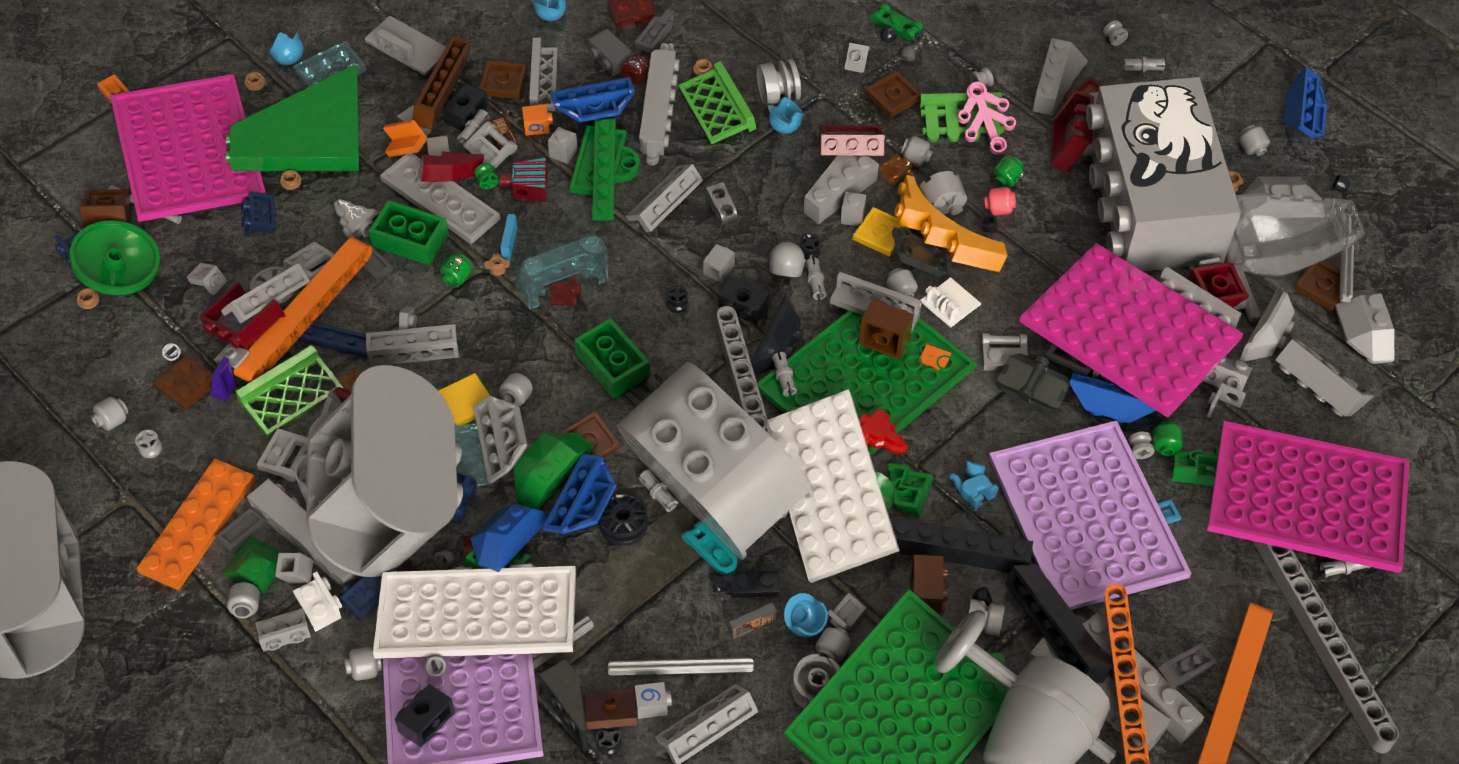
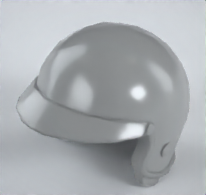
(787, 260)

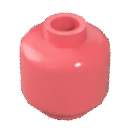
(1000, 201)

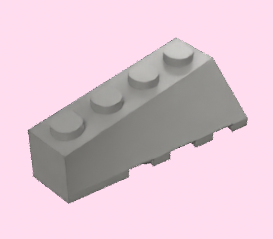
(1058, 74)
(1322, 379)

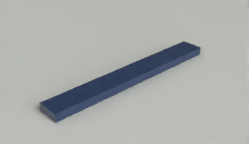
(331, 338)

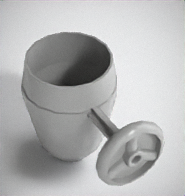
(1048, 710)

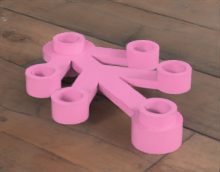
(986, 115)

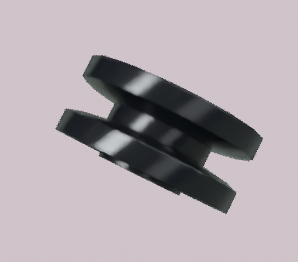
(624, 531)

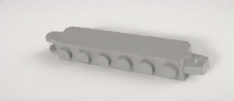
(658, 104)

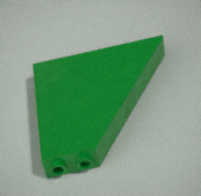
(303, 131)

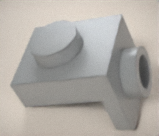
(847, 612)

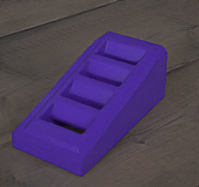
(223, 380)

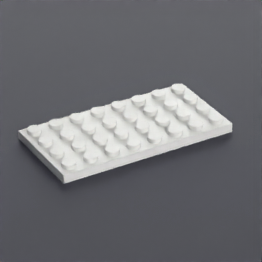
(846, 515)
(476, 612)

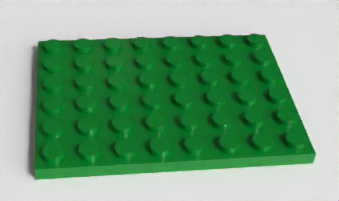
(875, 380)
(892, 701)

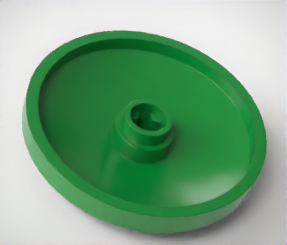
(114, 257)

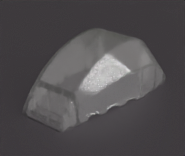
(1291, 233)

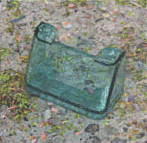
(583, 256)

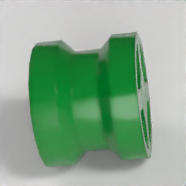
(486, 176)

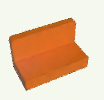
(405, 137)

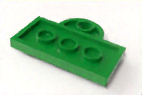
(583, 174)

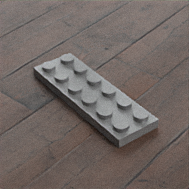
(463, 211)

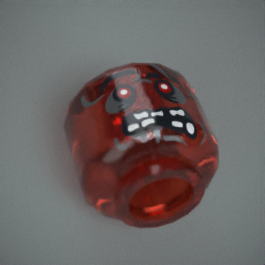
(636, 68)

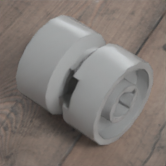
(994, 615)

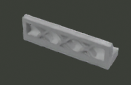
(536, 73)
(665, 196)
(275, 288)
(858, 300)
(412, 343)
(708, 723)

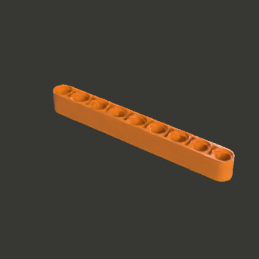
(304, 309)
(1125, 680)
(1236, 685)

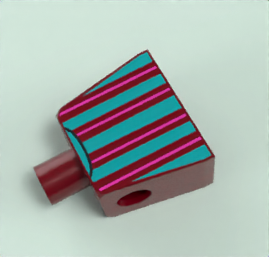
(527, 179)

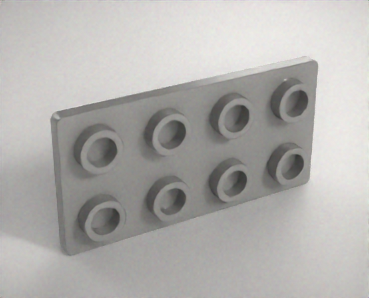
(406, 45)

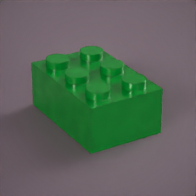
(408, 232)
(612, 358)

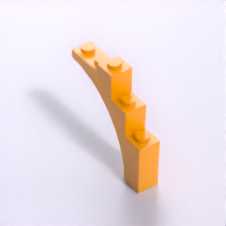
(939, 230)

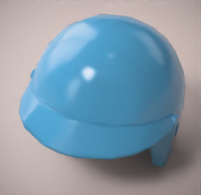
(549, 9)
(287, 50)
(786, 116)
(805, 615)

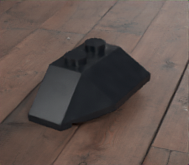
(778, 338)

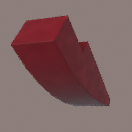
(449, 166)

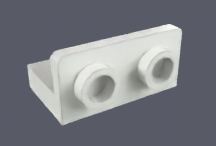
(318, 603)

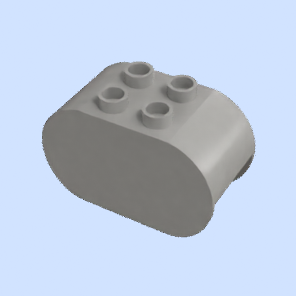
(714, 458)
(381, 472)
(38, 575)

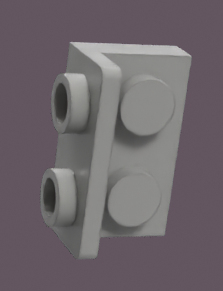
(282, 630)

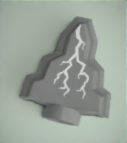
(355, 219)

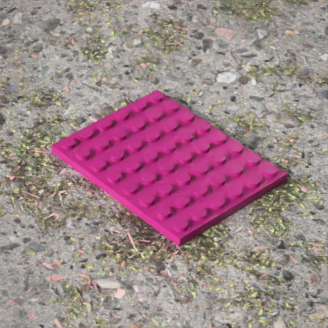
(172, 144)
(1131, 329)
(1310, 496)

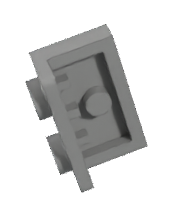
(1229, 373)

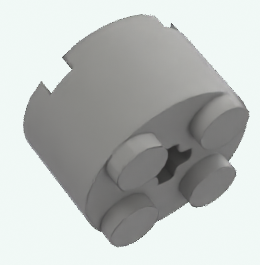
(945, 192)
(811, 669)

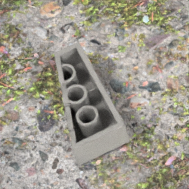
(844, 174)

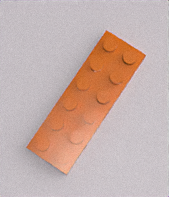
(196, 524)

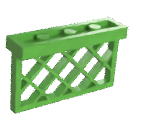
(733, 100)
(275, 379)

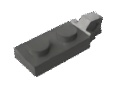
(655, 32)

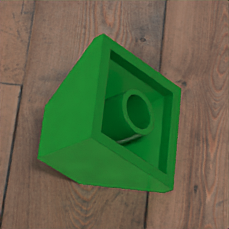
(254, 564)

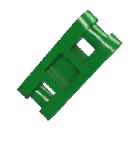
(903, 26)

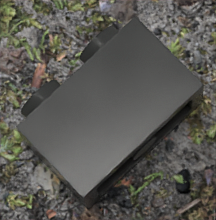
(608, 51)

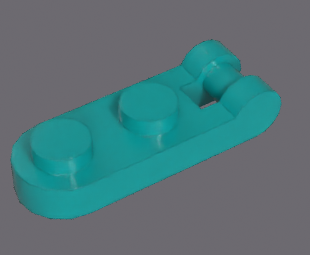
(711, 548)

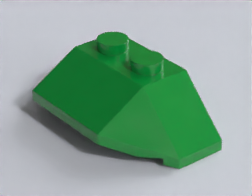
(547, 466)

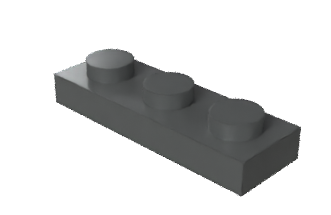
(1187, 665)

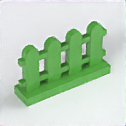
(949, 106)

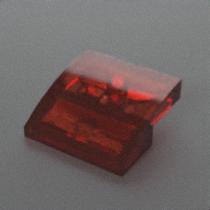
(632, 10)

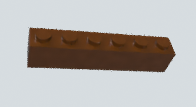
(441, 82)

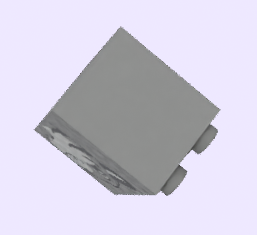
(1160, 174)

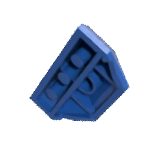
(594, 100)
(1306, 105)
(1108, 399)
(582, 497)
(506, 535)

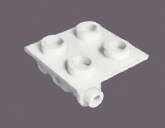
(949, 302)

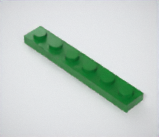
(604, 169)

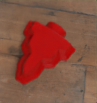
(881, 432)

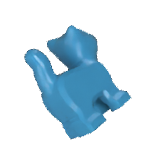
(975, 486)

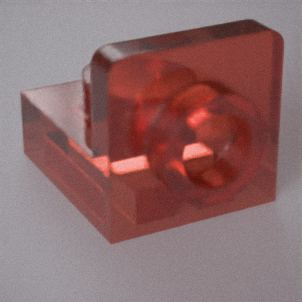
(565, 292)

